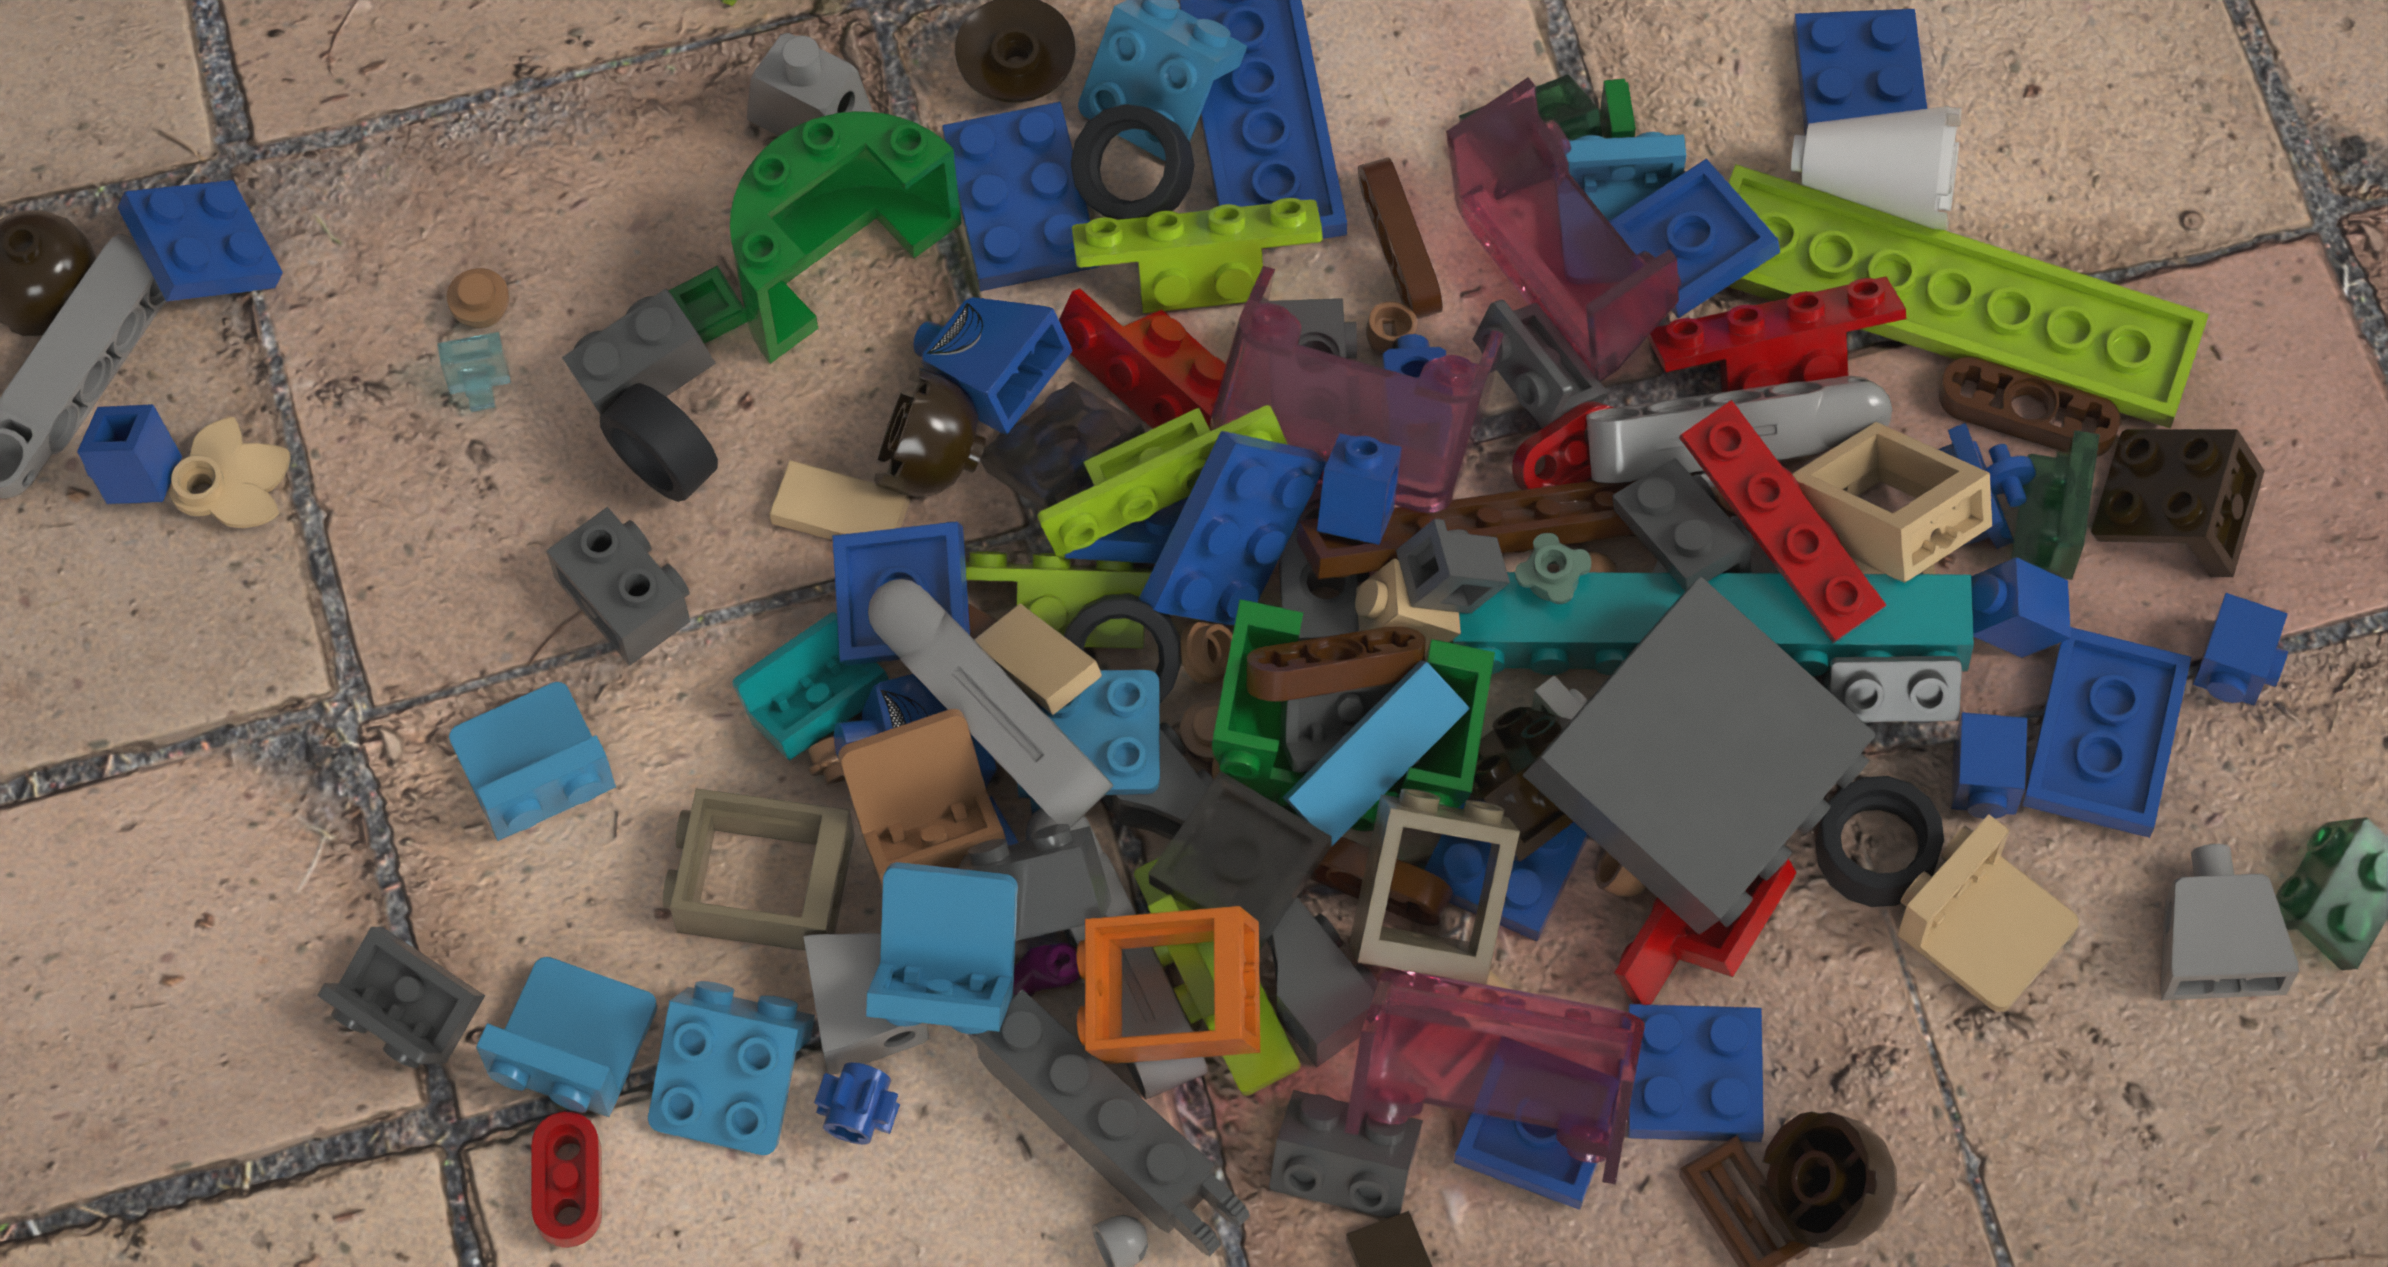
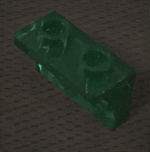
(2340, 890)

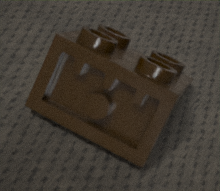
(2182, 490)
(1502, 760)

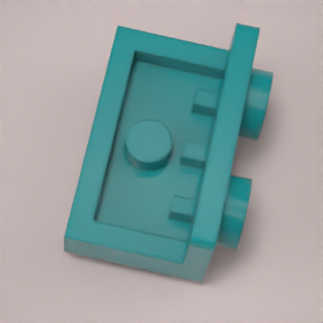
(805, 689)

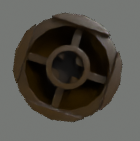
(39, 268)
(930, 437)
(1828, 1180)

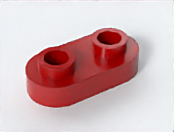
(1562, 447)
(566, 1182)

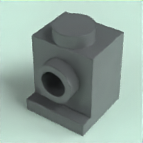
(1451, 568)

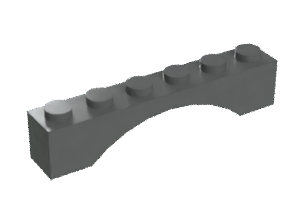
(1318, 989)

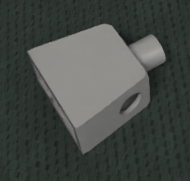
(801, 84)
(2224, 933)
(840, 977)

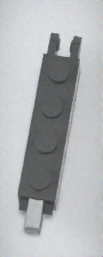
(1106, 1122)

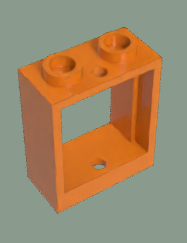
(1235, 984)

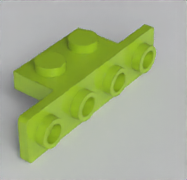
(1198, 254)
(1144, 477)
(1060, 590)
(1196, 997)

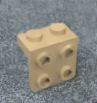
(1985, 918)

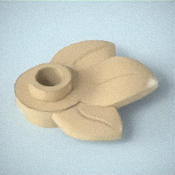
(238, 476)

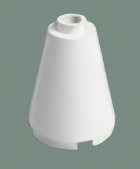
(1885, 162)

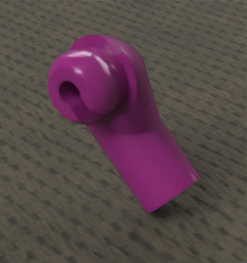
(1046, 968)

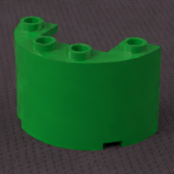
(821, 189)
(1249, 728)

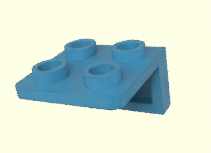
(1158, 61)
(1626, 169)
(1116, 729)
(531, 759)
(945, 948)
(570, 1037)
(727, 1067)

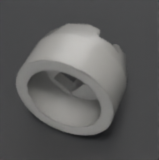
(1121, 1241)

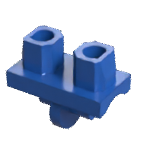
(2006, 478)

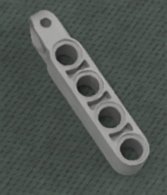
(75, 361)
(1788, 417)
(994, 706)
(1147, 996)

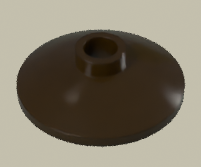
(1010, 30)

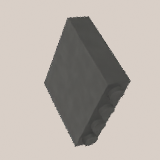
(1702, 758)

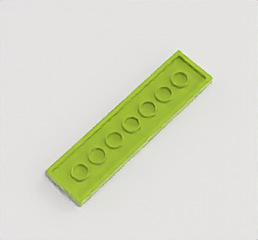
(1979, 298)

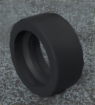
(1096, 137)
(659, 442)
(1132, 608)
(1892, 797)

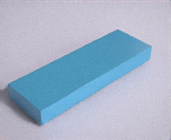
(1376, 751)

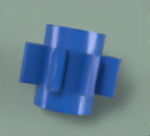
(857, 1103)

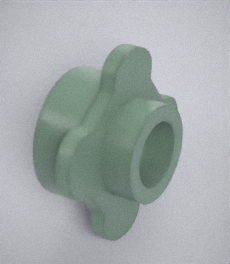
(1556, 586)

